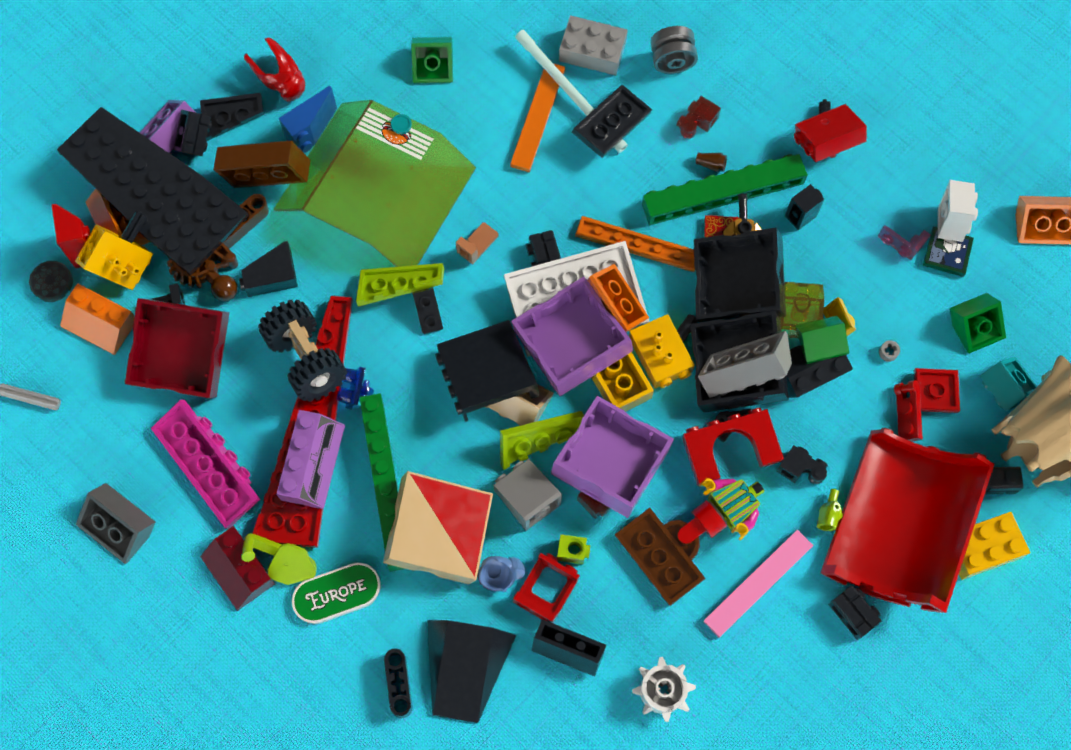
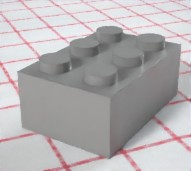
(593, 45)

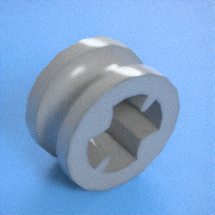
(893, 345)

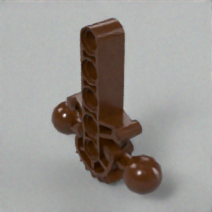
(223, 286)

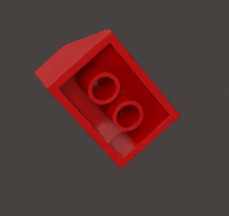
(70, 233)

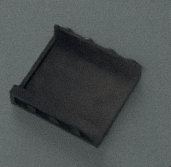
(485, 368)

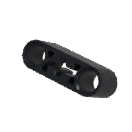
(391, 678)

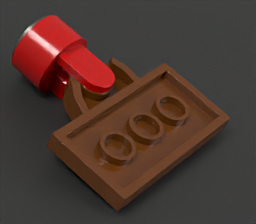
(668, 549)

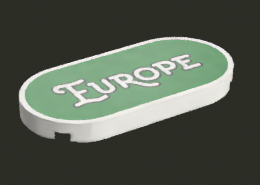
(336, 593)

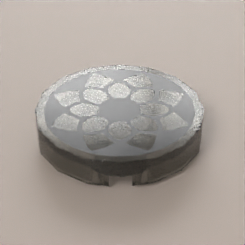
(51, 281)

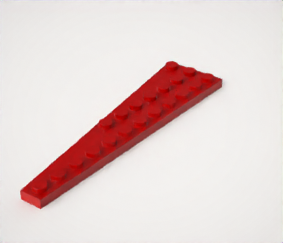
(289, 521)

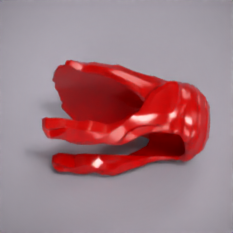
(288, 80)

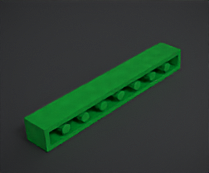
(723, 189)
(381, 462)

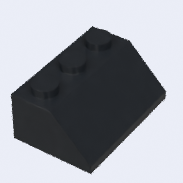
(806, 377)

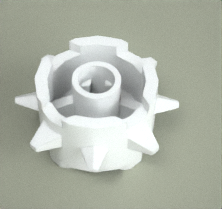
(677, 688)

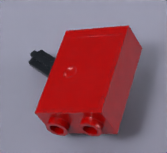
(830, 131)

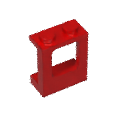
(536, 605)

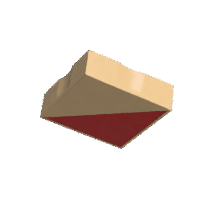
(438, 528)

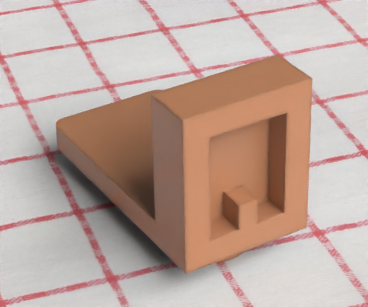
(477, 243)

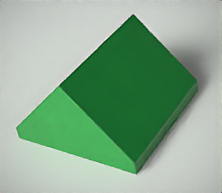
(822, 339)

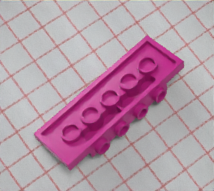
(206, 463)

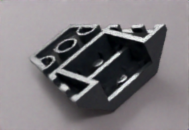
(464, 667)

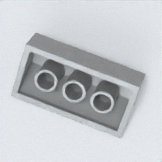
(746, 365)

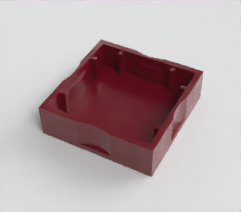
(177, 348)

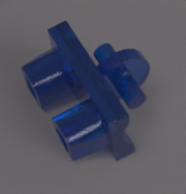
(351, 396)

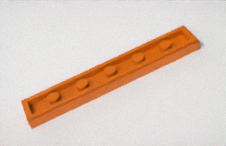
(536, 121)
(637, 243)

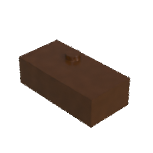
(262, 164)

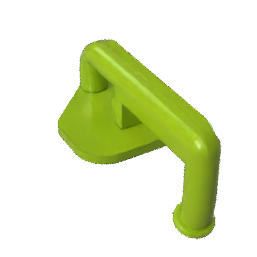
(289, 562)

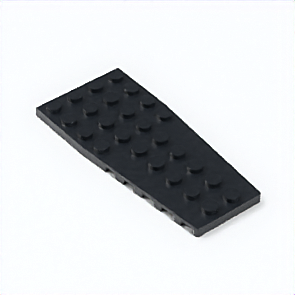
(182, 208)

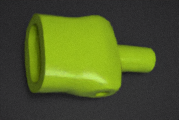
(830, 512)

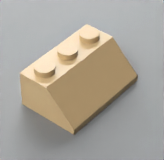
(523, 408)

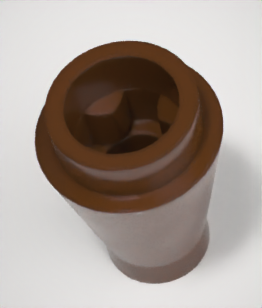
(712, 161)

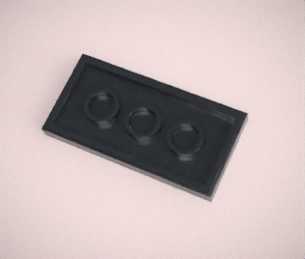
(611, 121)

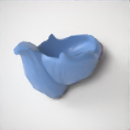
(499, 572)

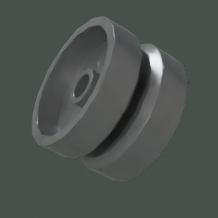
(674, 49)

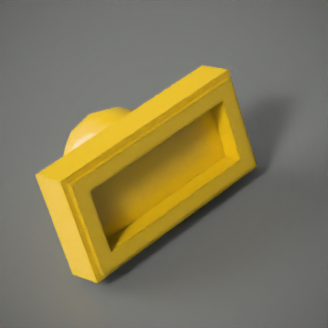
(838, 308)

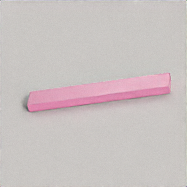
(758, 583)

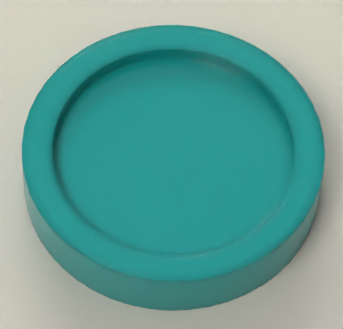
(401, 124)

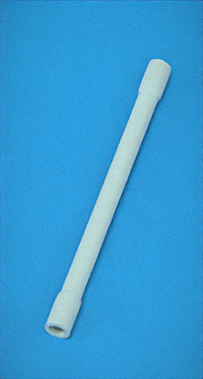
(530, 45)

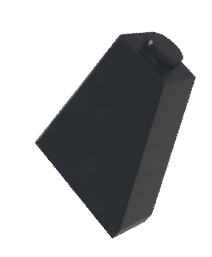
(270, 272)

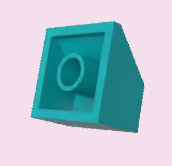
(1008, 383)

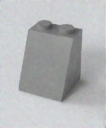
(527, 493)

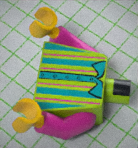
(735, 502)

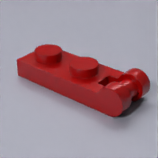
(909, 411)

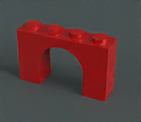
(755, 426)

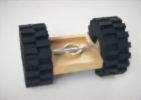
(318, 369)

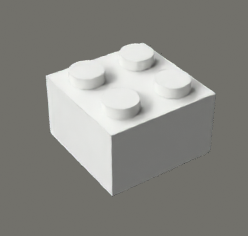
(957, 210)

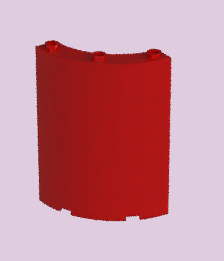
(907, 521)

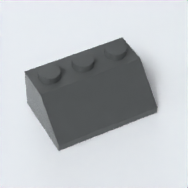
(114, 522)

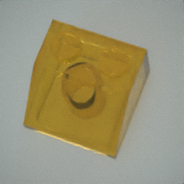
(803, 304)

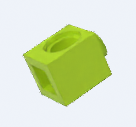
(565, 556)

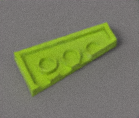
(391, 282)
(526, 439)

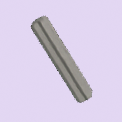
(29, 396)

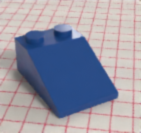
(309, 119)

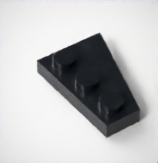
(231, 112)

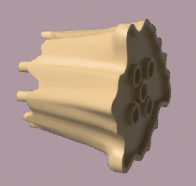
(1043, 426)

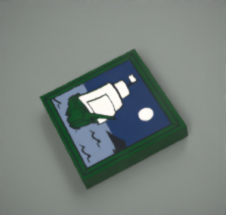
(948, 254)

